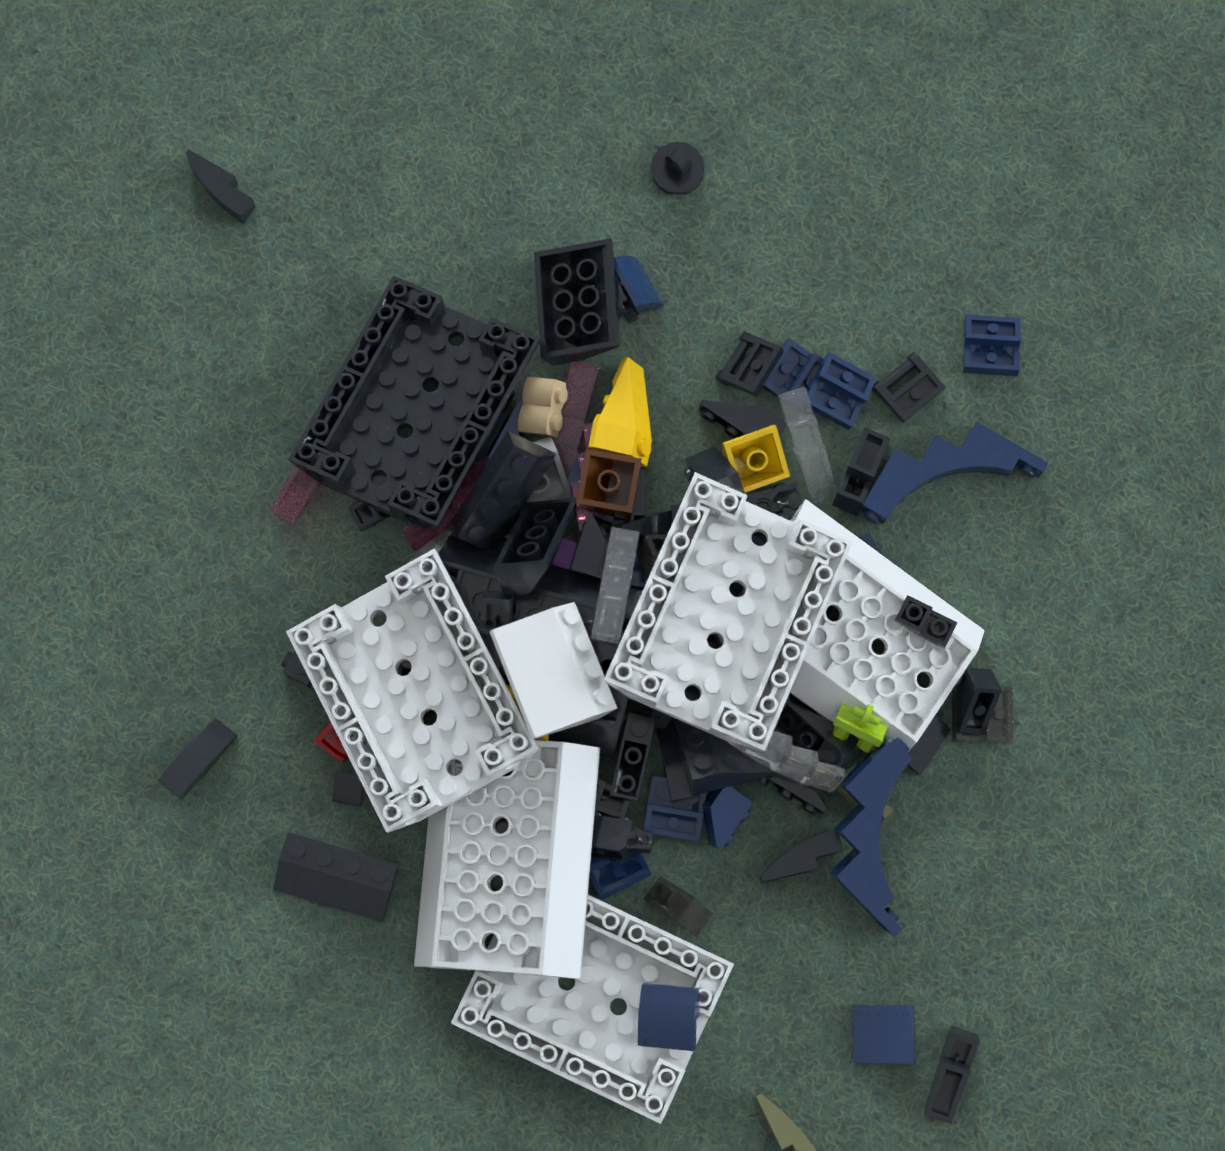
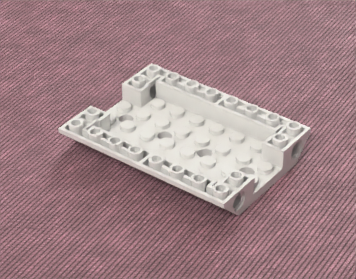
(761, 631)
(840, 655)
(382, 712)
(539, 857)
(575, 1028)

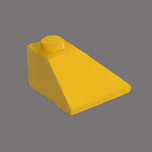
(757, 458)

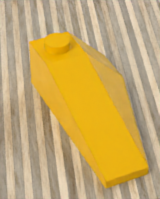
(624, 422)

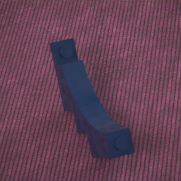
(981, 452)
(862, 867)

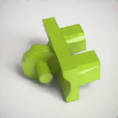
(860, 724)

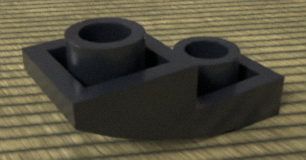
(925, 622)

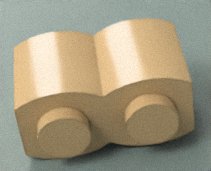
(542, 407)

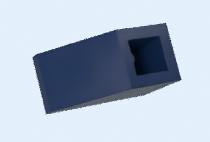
(722, 814)

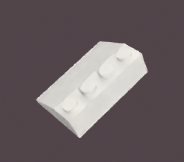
(553, 670)

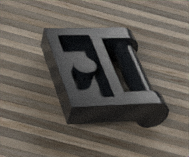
(755, 367)
(912, 395)

